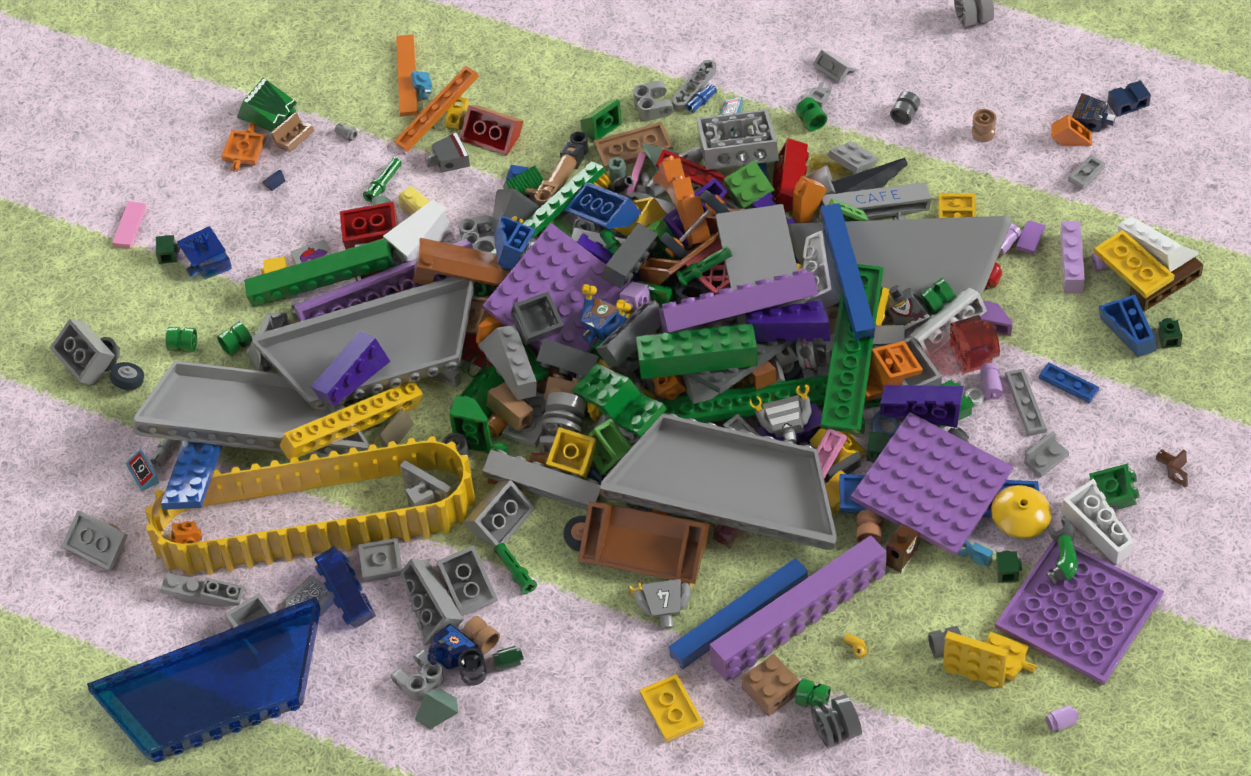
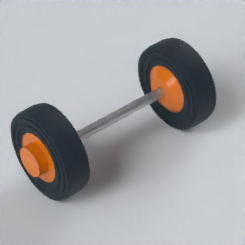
(674, 246)

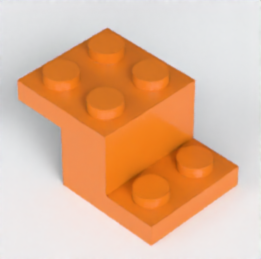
(890, 366)

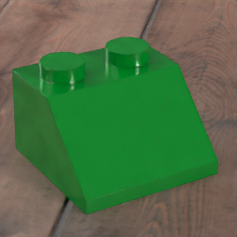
(602, 120)

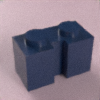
(1130, 99)

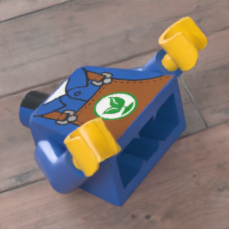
(599, 316)

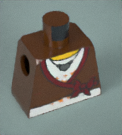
(905, 543)

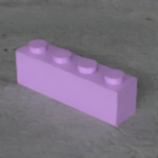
(1072, 257)

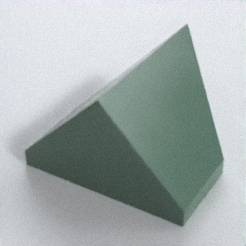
(653, 153)
(436, 708)

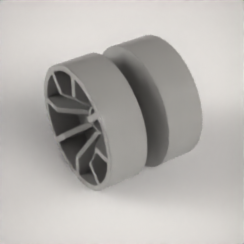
(972, 10)

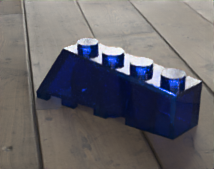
(346, 588)

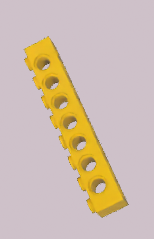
(350, 420)

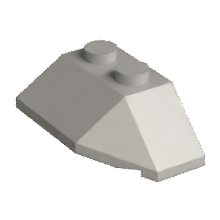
(269, 322)

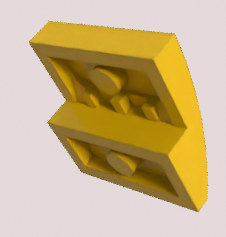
(957, 205)

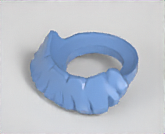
(877, 428)

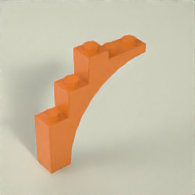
(681, 192)

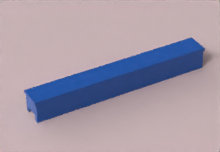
(847, 271)
(698, 640)

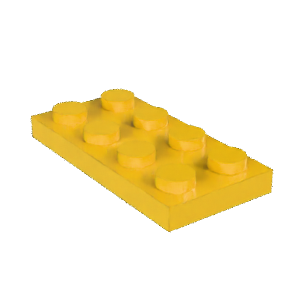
(1134, 264)

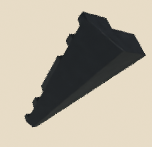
(871, 178)

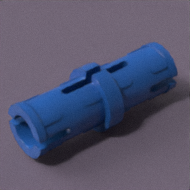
(701, 98)

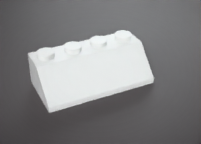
(936, 330)

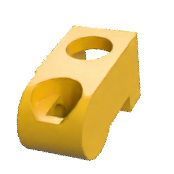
(456, 114)

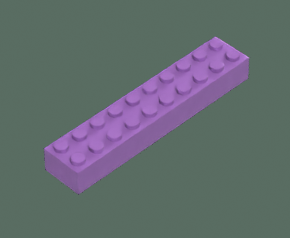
(368, 289)
(798, 608)

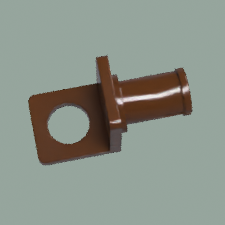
(1174, 465)

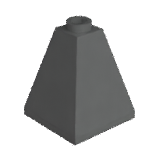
(510, 204)

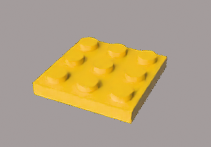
(975, 659)

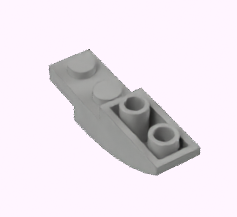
(204, 592)

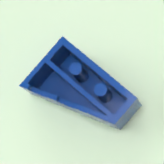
(511, 241)
(1129, 324)

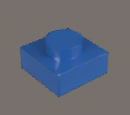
(515, 170)

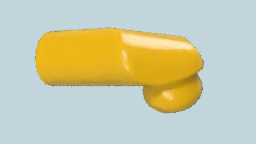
(857, 643)

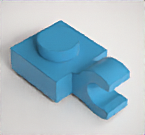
(421, 81)
(978, 553)

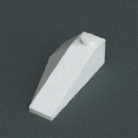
(819, 261)

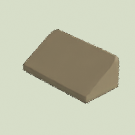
(396, 428)

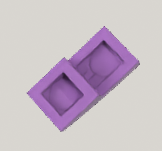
(1030, 237)

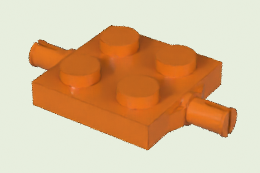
(243, 147)

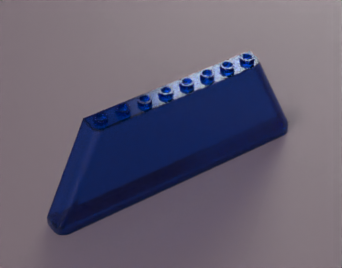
(214, 683)

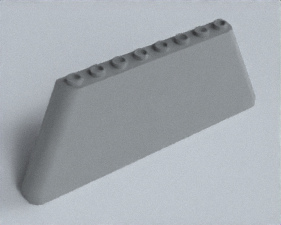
(922, 250)
(416, 328)
(231, 409)
(726, 480)

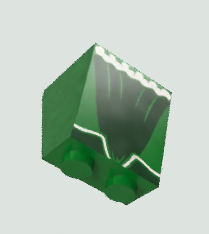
(266, 106)

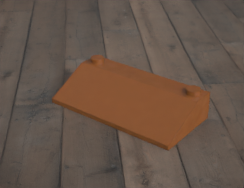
(456, 262)
(657, 270)
(643, 542)

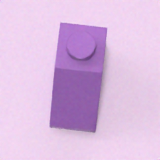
(998, 318)

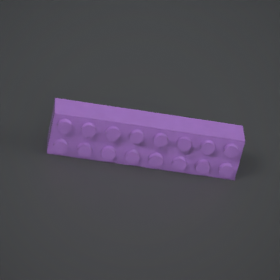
(738, 301)

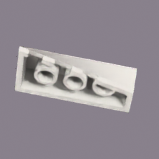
(1159, 246)
(1098, 522)

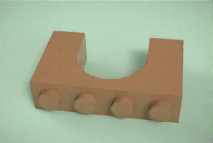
(514, 411)

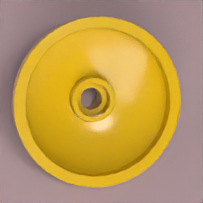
(1020, 520)

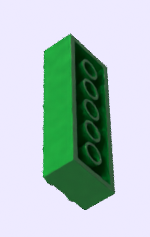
(697, 351)

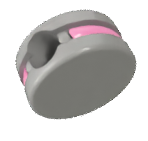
(807, 354)

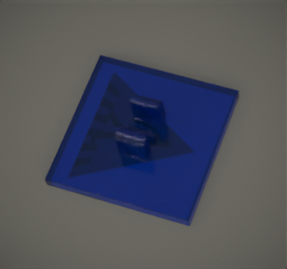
(201, 246)

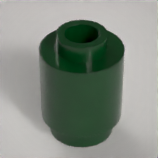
(507, 658)

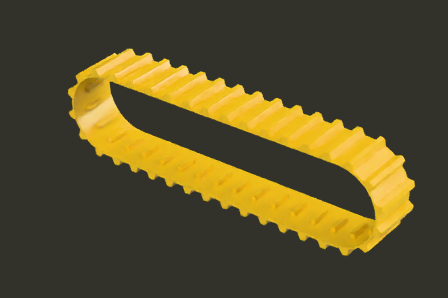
(322, 535)

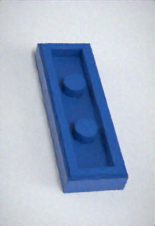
(1068, 382)

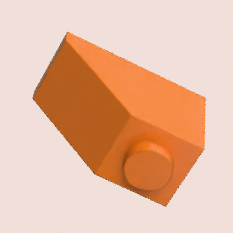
(1070, 132)

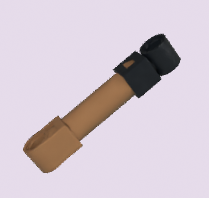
(570, 159)

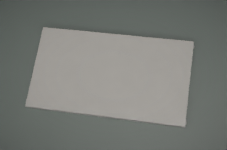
(758, 246)

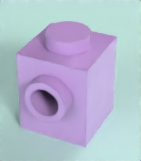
(636, 295)

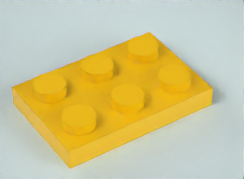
(671, 708)

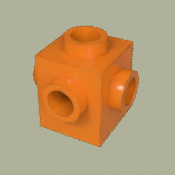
(669, 386)
(185, 532)

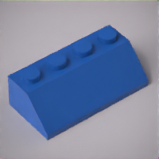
(603, 207)

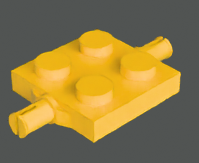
(1016, 654)

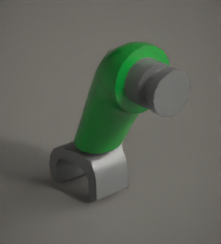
(1067, 564)

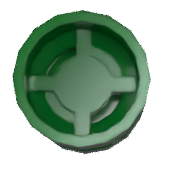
(811, 114)
(937, 295)
(181, 339)
(233, 339)
(812, 694)

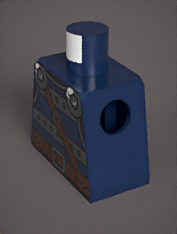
(1092, 113)

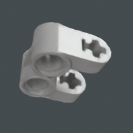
(644, 101)
(472, 227)
(423, 679)

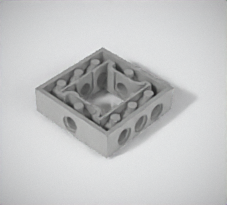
(743, 139)

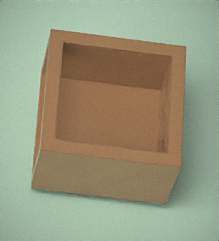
(770, 684)

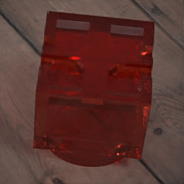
(973, 343)

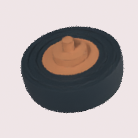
(574, 532)

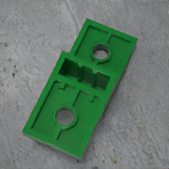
(619, 399)

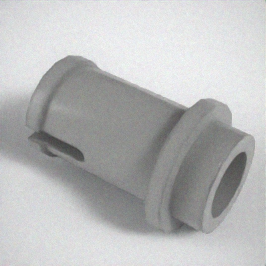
(348, 132)

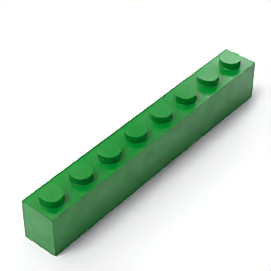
(318, 272)

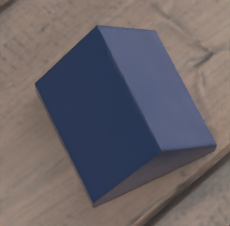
(274, 180)

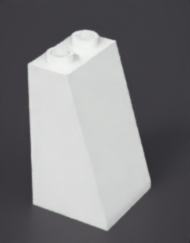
(427, 223)

